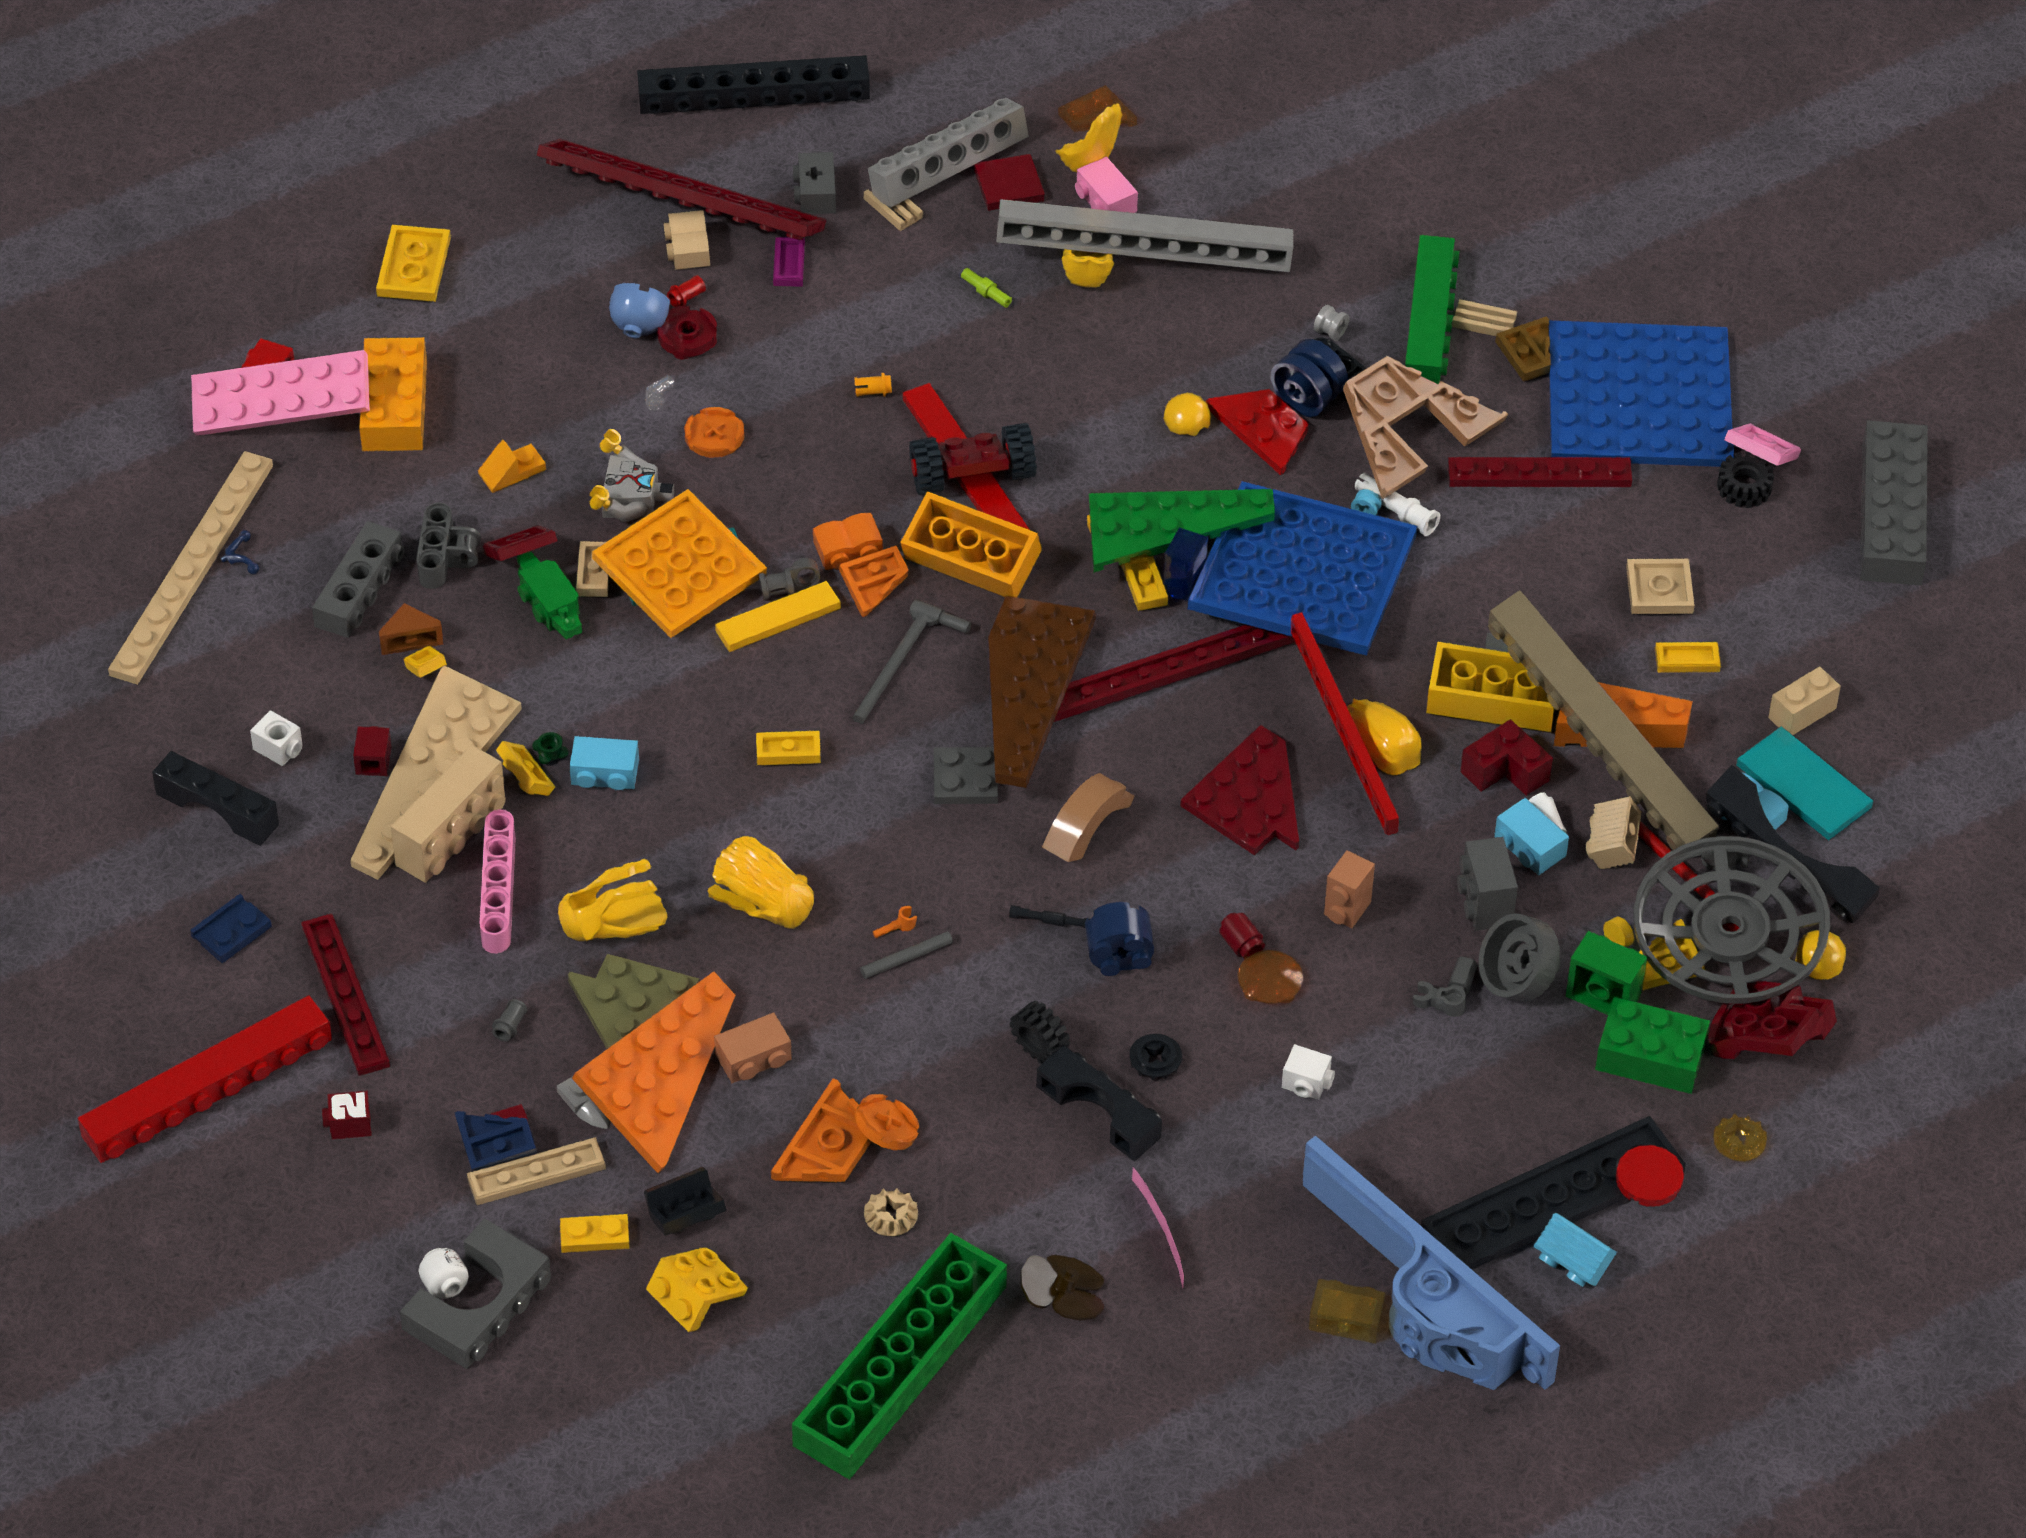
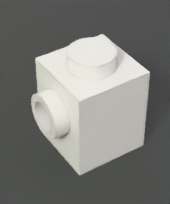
(1307, 1072)

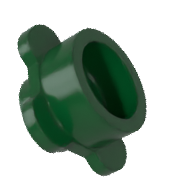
(547, 741)

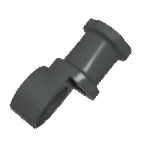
(788, 580)

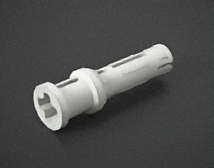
(1408, 509)

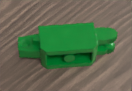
(550, 594)

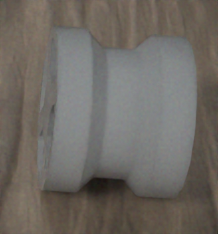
(1331, 322)

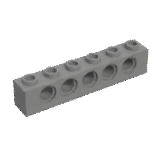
(948, 152)

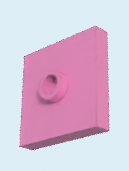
(1763, 444)

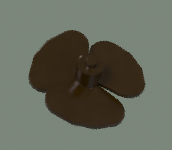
(1058, 1282)

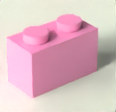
(1106, 187)

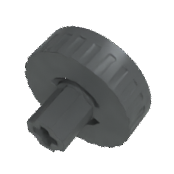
(1534, 961)

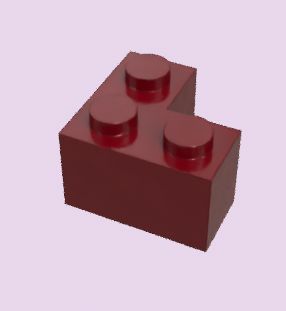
(1507, 754)

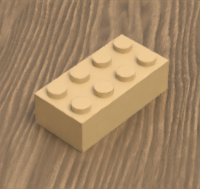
(448, 814)

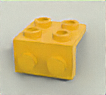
(691, 1283)

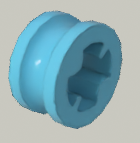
(1366, 501)

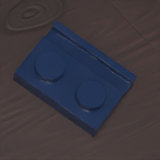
(231, 928)

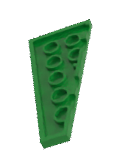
(1146, 522)

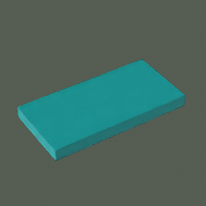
(1805, 783)

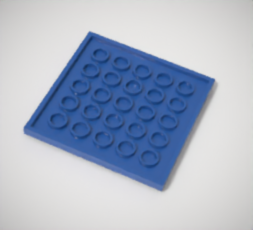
(1640, 392)
(1309, 560)

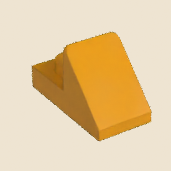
(509, 467)

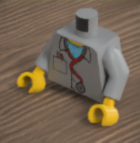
(629, 483)

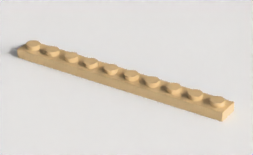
(190, 568)

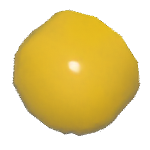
(1187, 414)
(1832, 959)

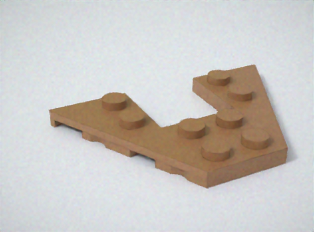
(1391, 392)

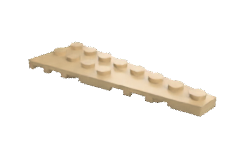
(452, 718)

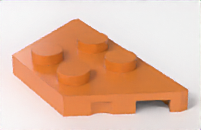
(826, 1142)

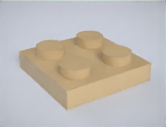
(1660, 586)

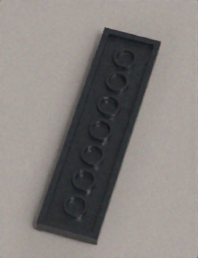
(1522, 1206)

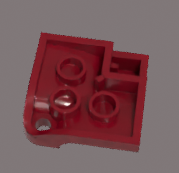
(1770, 1025)

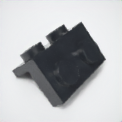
(683, 1201)

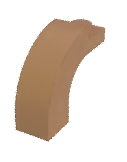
(1083, 814)

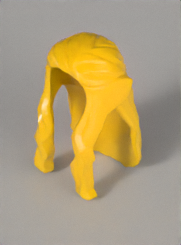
(761, 881)
(615, 913)

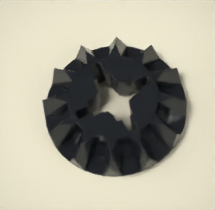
(1153, 1045)

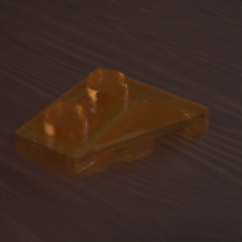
(1085, 109)

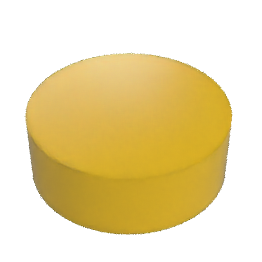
(1619, 931)

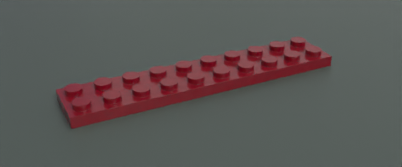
(686, 189)

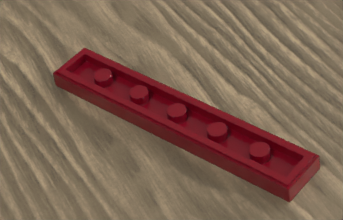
(345, 994)

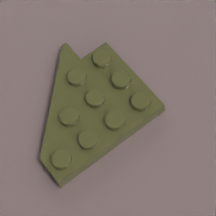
(626, 995)

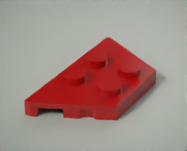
(1262, 424)

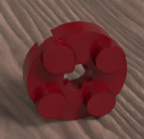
(692, 344)

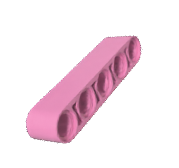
(497, 881)

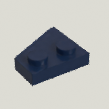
(494, 1139)

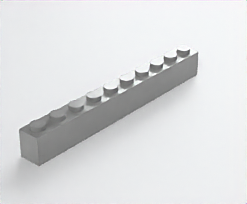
(1144, 235)

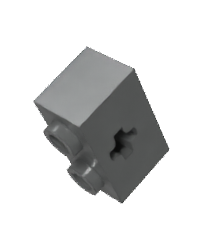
(816, 183)

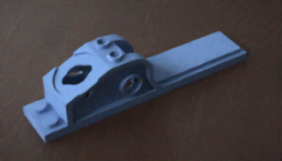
(1433, 1293)

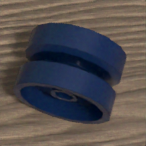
(1309, 377)

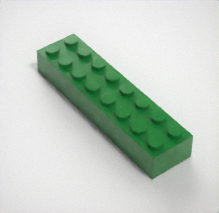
(899, 1356)

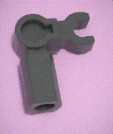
(1453, 998)

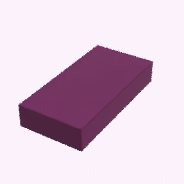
(789, 262)

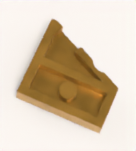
(1527, 348)

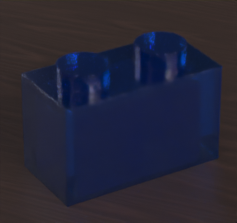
(1184, 563)

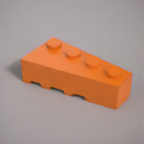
(1657, 717)

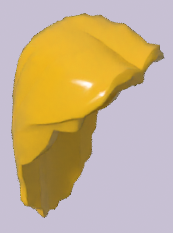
(1097, 142)
(1087, 268)
(1387, 736)

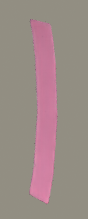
(1136, 1178)

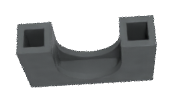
(467, 1333)

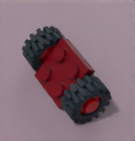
(972, 457)

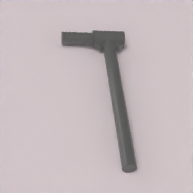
(923, 615)

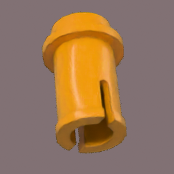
(876, 385)

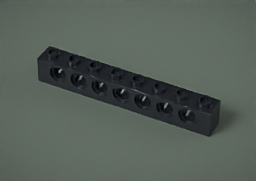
(753, 84)

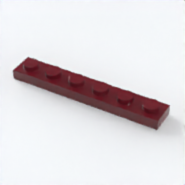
(1539, 472)

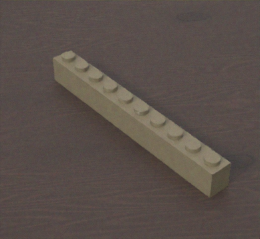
(1600, 722)

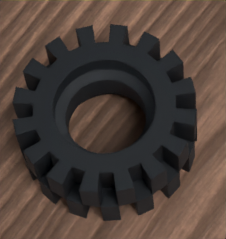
(1743, 492)
(1039, 1031)

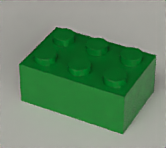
(1652, 1045)

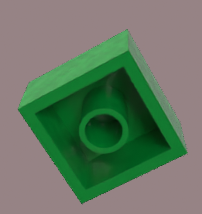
(1604, 971)

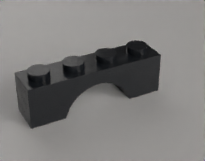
(242, 808)
(1070, 1078)

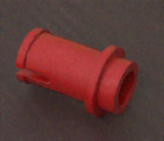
(681, 294)

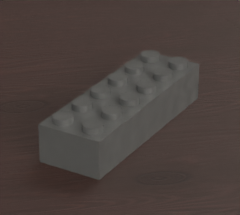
(1894, 503)

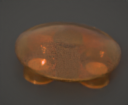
(1270, 977)

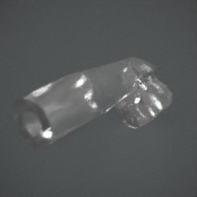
(655, 393)

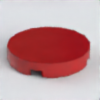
(1649, 1175)

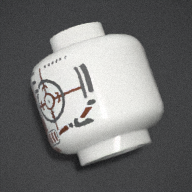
(443, 1273)

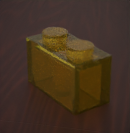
(1347, 1310)

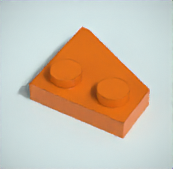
(873, 577)

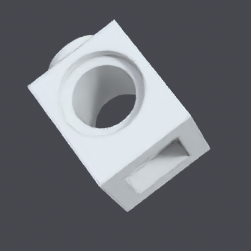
(276, 738)

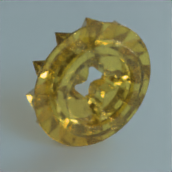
(1731, 1146)

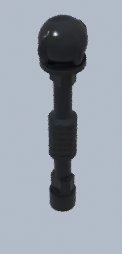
(1047, 917)

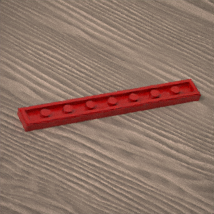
(940, 424)
(1344, 724)

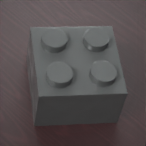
(1487, 882)

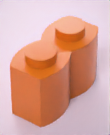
(846, 540)

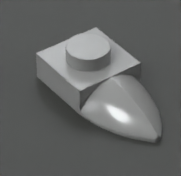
(582, 1104)

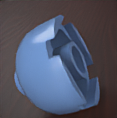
(638, 310)

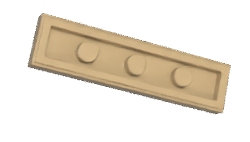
(536, 1171)

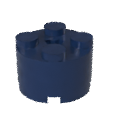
(1119, 938)

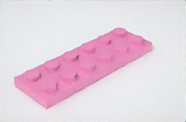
(280, 393)

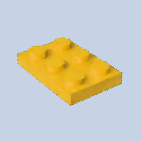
(413, 263)

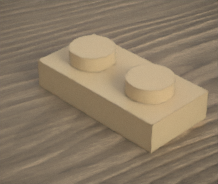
(591, 578)

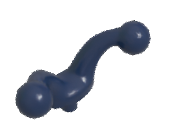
(230, 556)

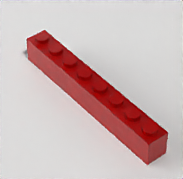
(205, 1079)

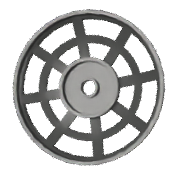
(1733, 908)

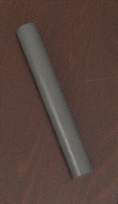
(906, 955)

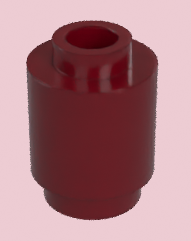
(1241, 935)

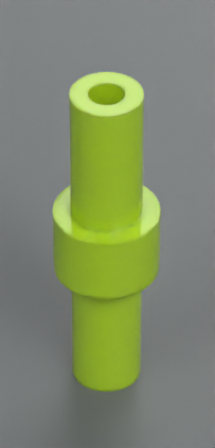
(986, 287)

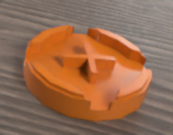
(714, 432)
(887, 1122)

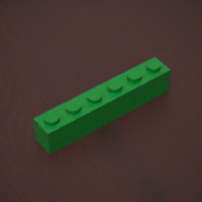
(1430, 306)

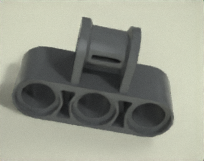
(443, 546)

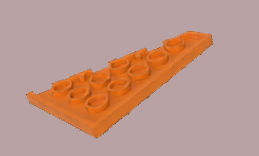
(656, 1069)

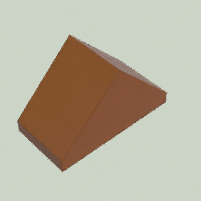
(409, 631)

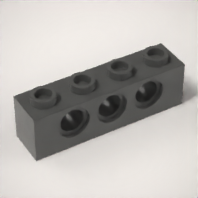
(358, 579)

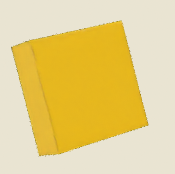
(424, 661)

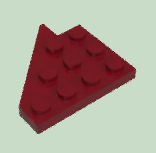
(1249, 794)

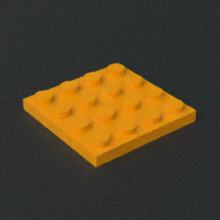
(679, 563)

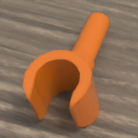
(902, 923)

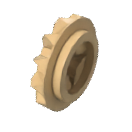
(882, 1221)

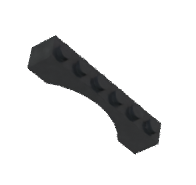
(1737, 800)

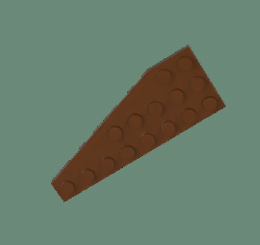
(1031, 666)

